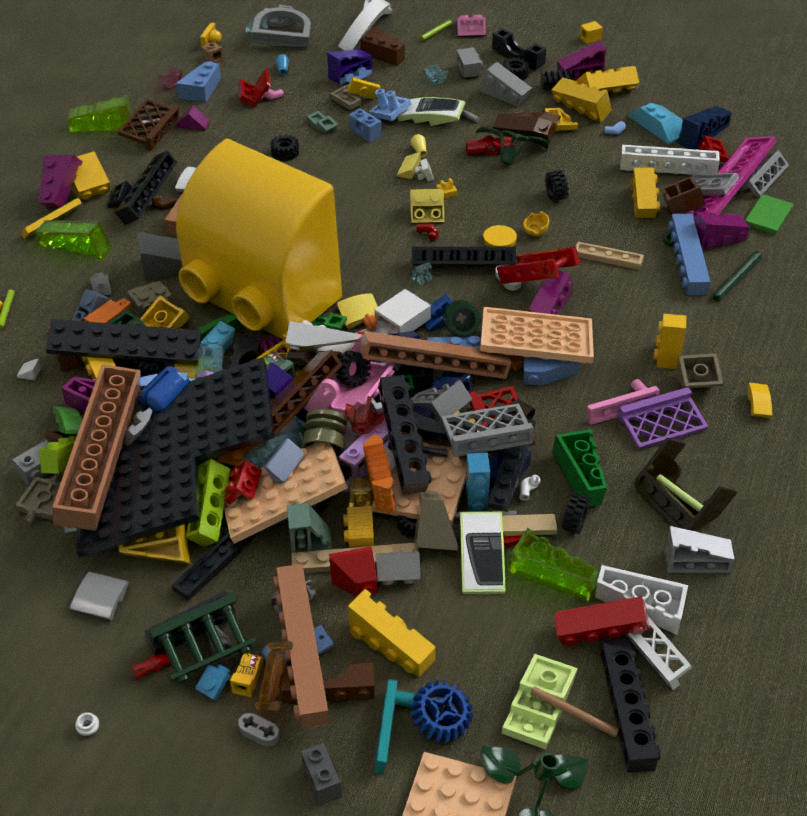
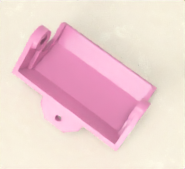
(335, 395)

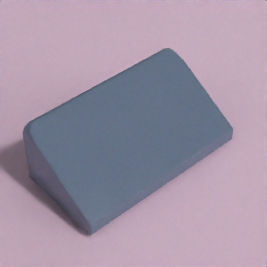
(284, 461)

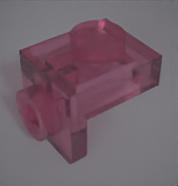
(172, 78)

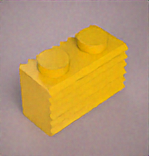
(360, 526)

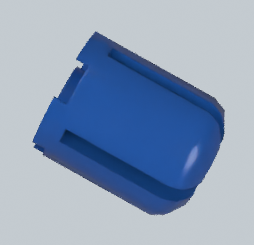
(161, 390)

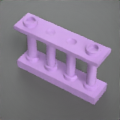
(355, 453)

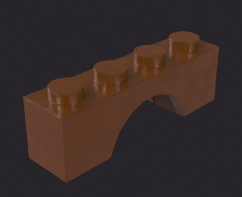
(354, 684)

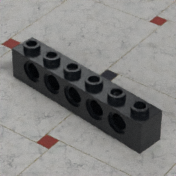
(145, 187)
(463, 255)
(409, 480)
(636, 756)

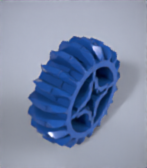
(423, 701)

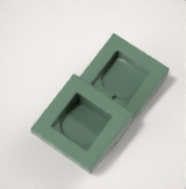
(321, 122)

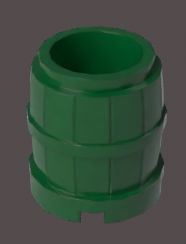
(469, 325)

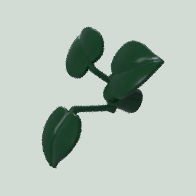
(509, 152)
(504, 764)

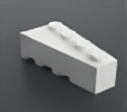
(662, 597)

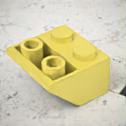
(427, 205)

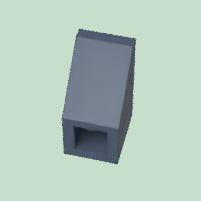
(89, 302)

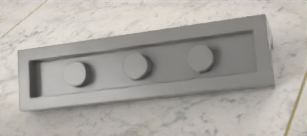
(764, 168)

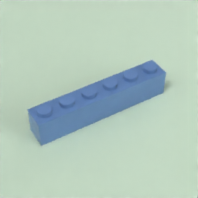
(689, 254)

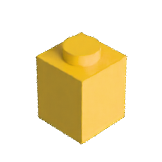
(591, 32)

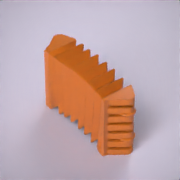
(379, 474)

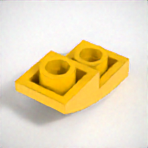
(760, 400)

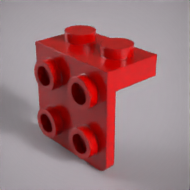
(253, 94)

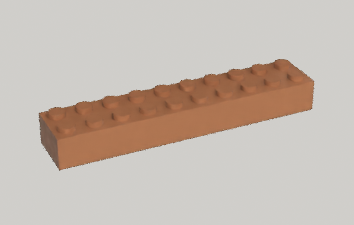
(96, 448)

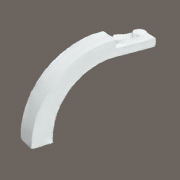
(363, 23)

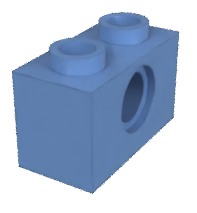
(365, 125)

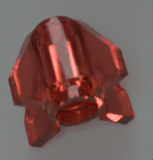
(363, 418)

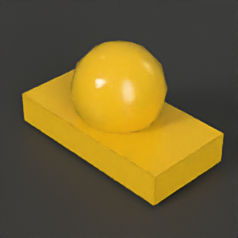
(210, 35)

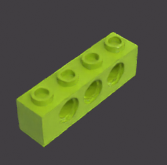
(211, 483)

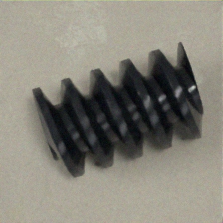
(552, 79)

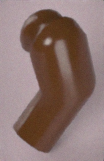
(163, 203)

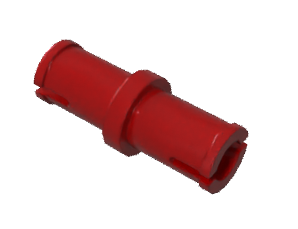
(151, 665)

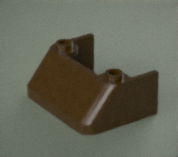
(668, 504)

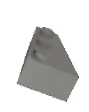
(504, 85)
(697, 552)

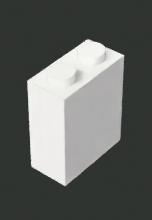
(403, 313)

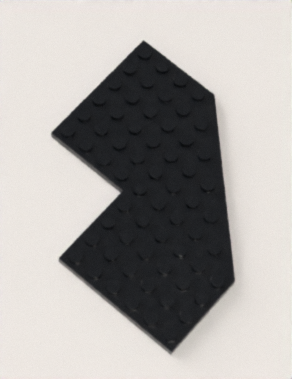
(158, 471)

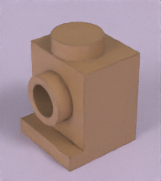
(211, 49)

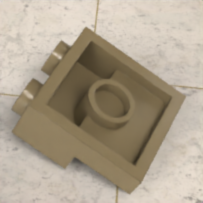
(144, 296)

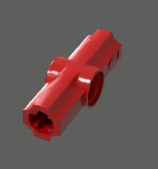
(487, 145)

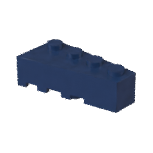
(701, 124)

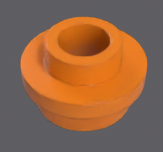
(370, 322)

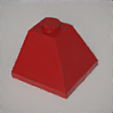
(354, 571)

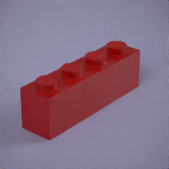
(601, 621)

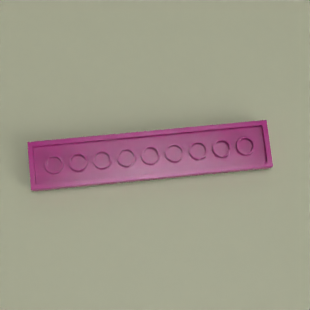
(743, 162)

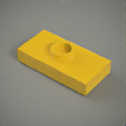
(363, 88)

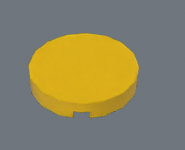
(499, 236)

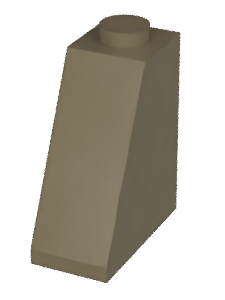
(433, 523)

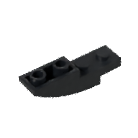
(433, 431)

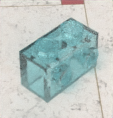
(210, 358)

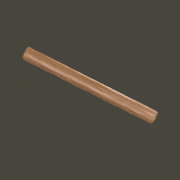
(575, 712)

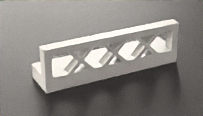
(656, 659)

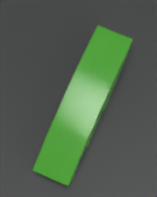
(68, 419)

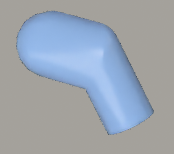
(616, 129)

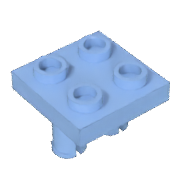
(389, 106)

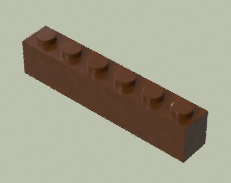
(302, 388)

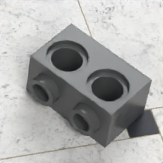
(321, 774)

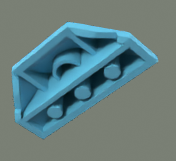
(659, 122)

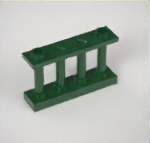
(184, 624)

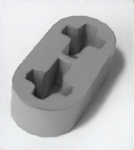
(260, 727)

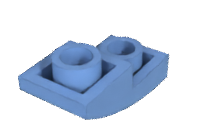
(359, 74)

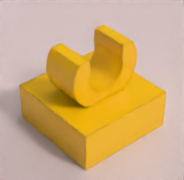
(449, 188)

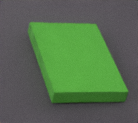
(769, 214)

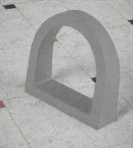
(280, 37)

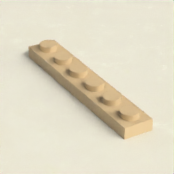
(319, 560)

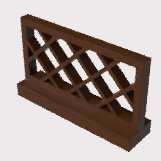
(160, 127)

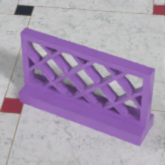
(653, 406)

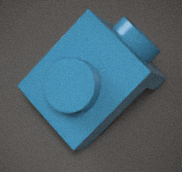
(213, 680)

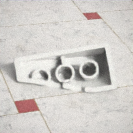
(312, 336)

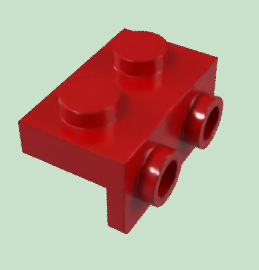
(243, 481)

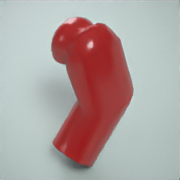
(430, 229)

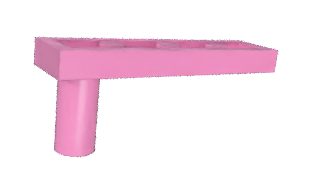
(609, 408)

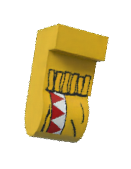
(247, 675)

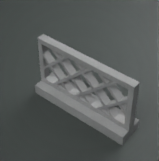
(488, 437)

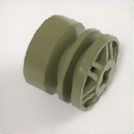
(325, 426)

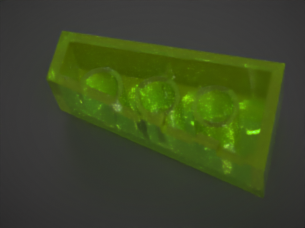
(100, 116)
(75, 236)
(552, 566)

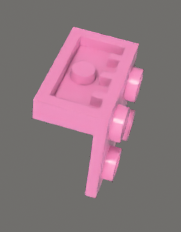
(471, 26)

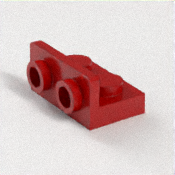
(713, 144)

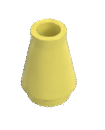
(419, 144)

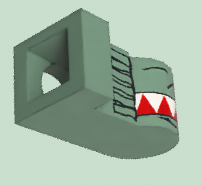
(285, 365)

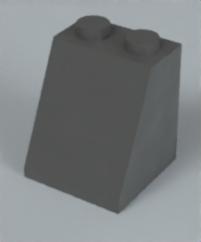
(159, 256)

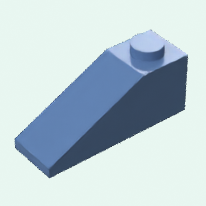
(541, 371)

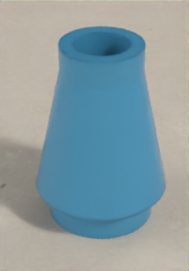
(282, 63)

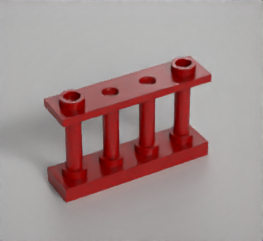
(538, 265)

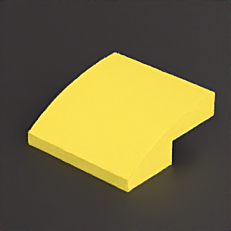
(356, 308)

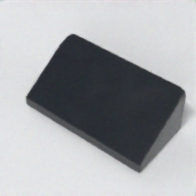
(118, 194)

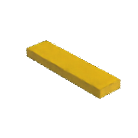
(56, 215)

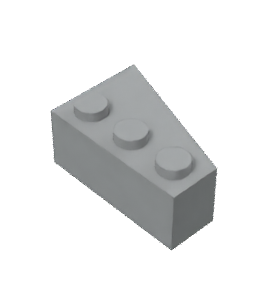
(444, 401)

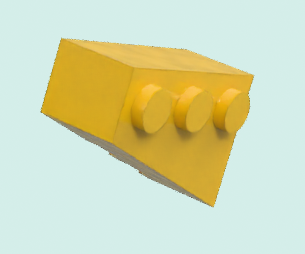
(645, 193)
(669, 340)

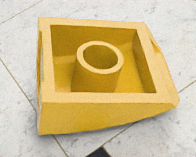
(164, 315)

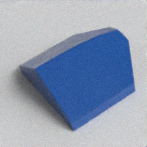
(437, 310)

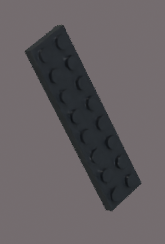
(123, 341)

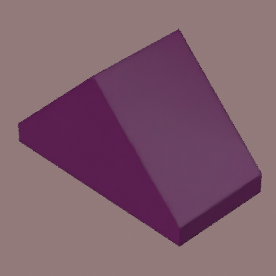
(193, 120)

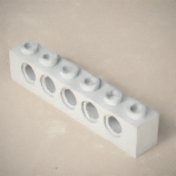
(669, 160)

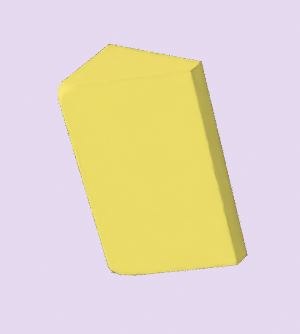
(408, 166)

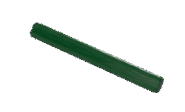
(733, 280)

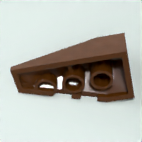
(529, 124)

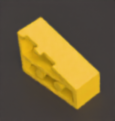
(164, 546)

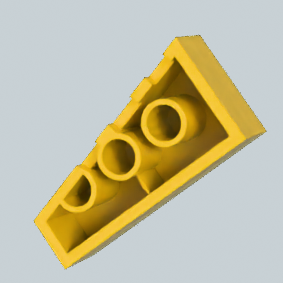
(611, 80)
(389, 635)

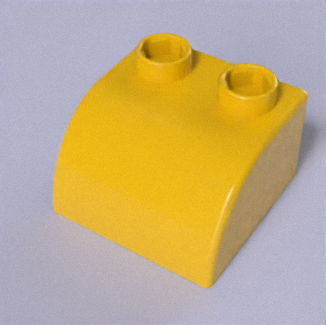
(258, 239)

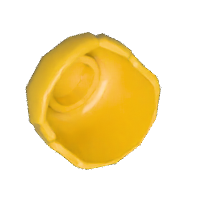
(536, 224)

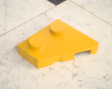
(565, 121)

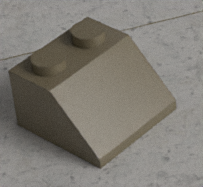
(699, 371)

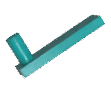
(391, 697)

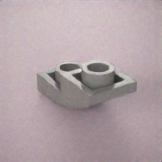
(140, 422)

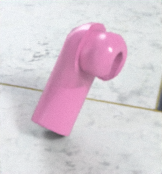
(271, 95)

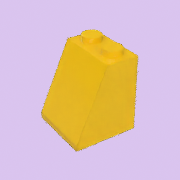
(90, 178)

